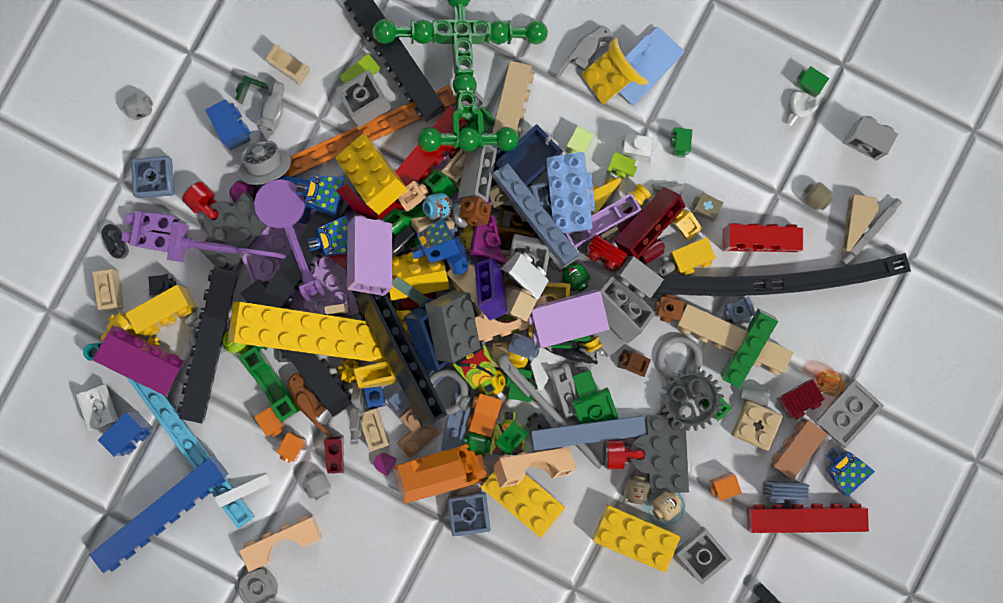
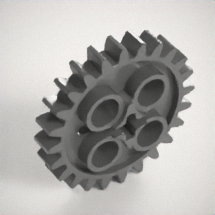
(676, 406)

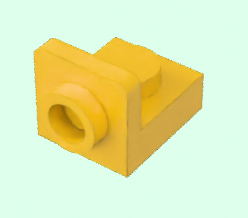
(687, 224)

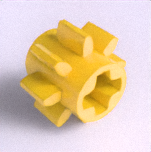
(346, 370)

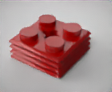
(606, 253)

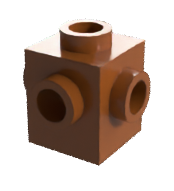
(475, 211)
(676, 308)

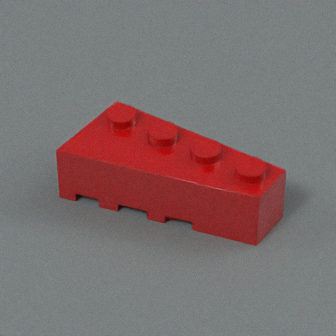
(762, 238)

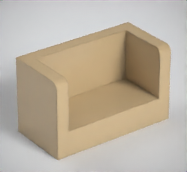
(287, 65)
(108, 290)
(374, 430)

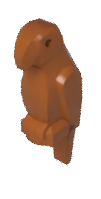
(307, 401)

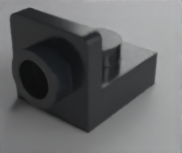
(160, 283)
(543, 423)

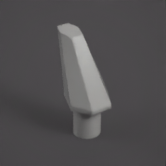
(676, 188)

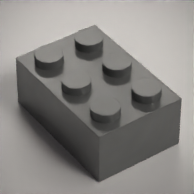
(453, 326)

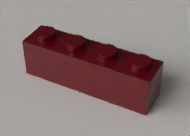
(650, 222)

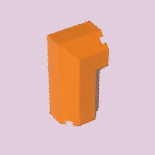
(436, 473)

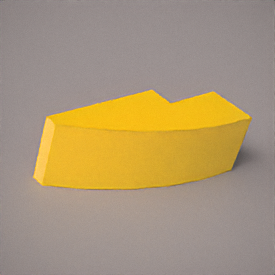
(375, 375)

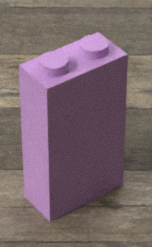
(369, 256)
(568, 318)

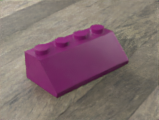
(138, 360)

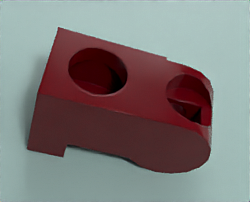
(334, 454)

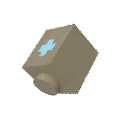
(706, 206)

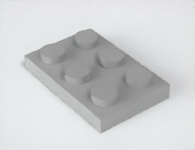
(849, 413)

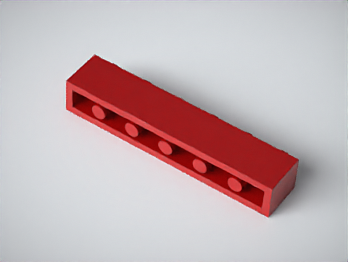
(807, 519)

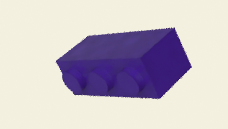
(490, 289)

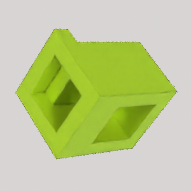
(622, 166)

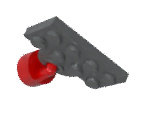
(225, 222)
(658, 454)

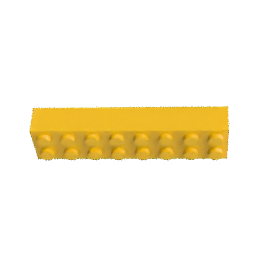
(303, 332)

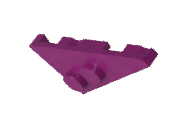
(486, 241)

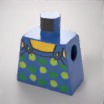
(322, 194)
(331, 238)
(435, 242)
(847, 471)

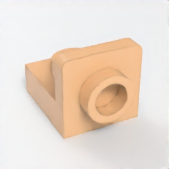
(413, 196)

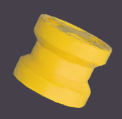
(640, 194)

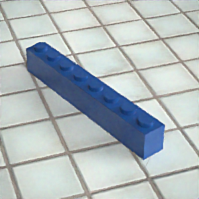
(159, 514)

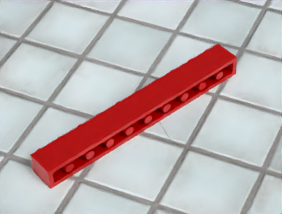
(417, 167)

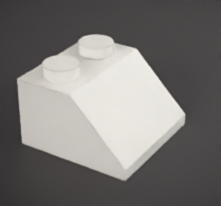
(526, 274)

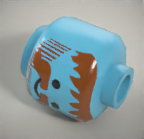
(437, 206)

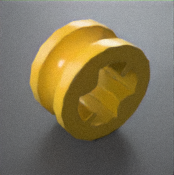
(593, 344)

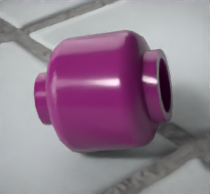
(241, 187)

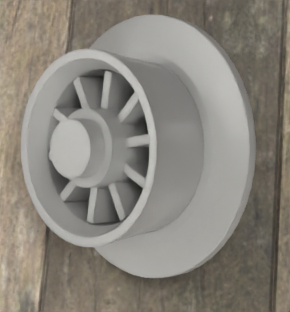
(263, 163)

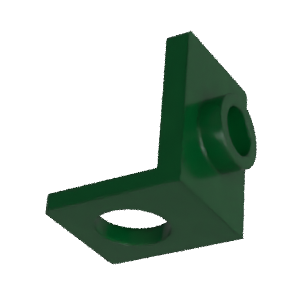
(242, 87)

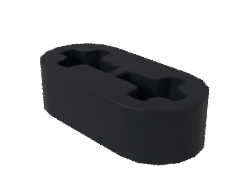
(110, 243)

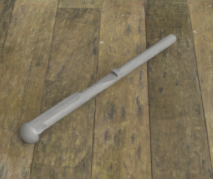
(528, 389)

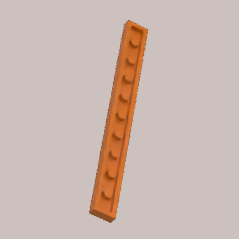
(374, 130)

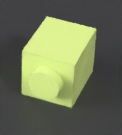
(579, 141)

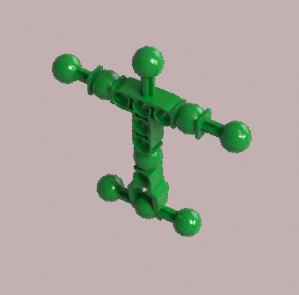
(464, 83)

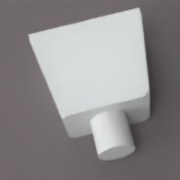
(636, 147)

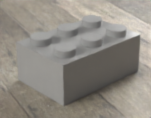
(624, 310)

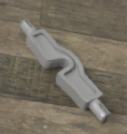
(875, 228)
(356, 414)

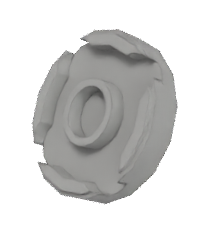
(258, 587)

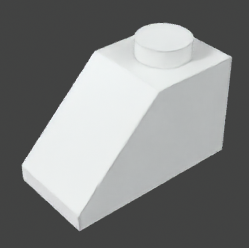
(541, 365)

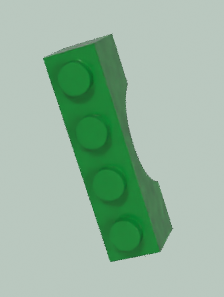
(436, 183)
(755, 339)
(266, 376)

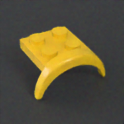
(611, 73)

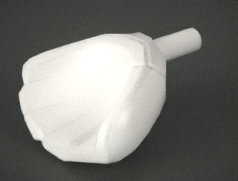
(802, 105)

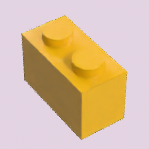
(693, 256)

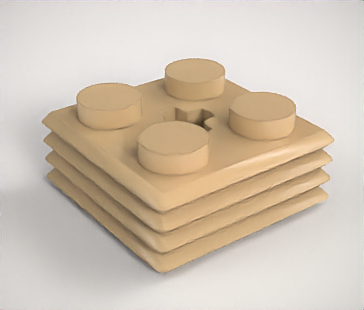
(746, 431)

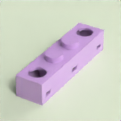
(607, 219)

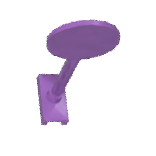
(279, 209)
(180, 242)

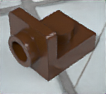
(633, 362)

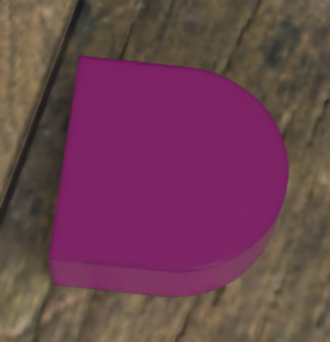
(384, 463)

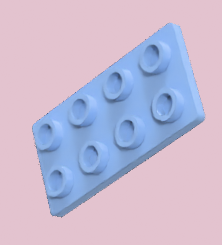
(651, 59)
(571, 192)

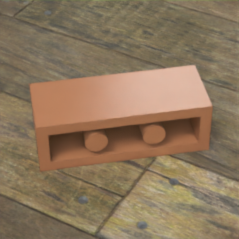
(798, 449)

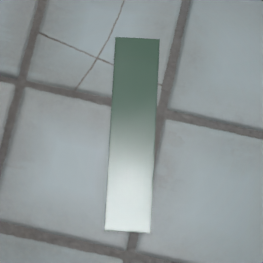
(409, 291)

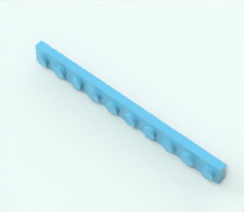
(190, 447)

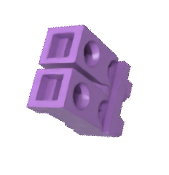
(145, 228)

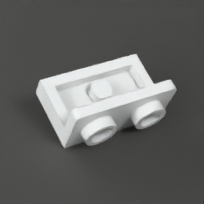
(97, 407)

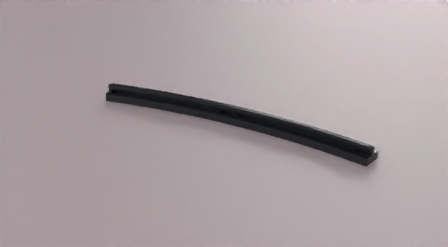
(791, 282)

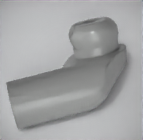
(667, 265)

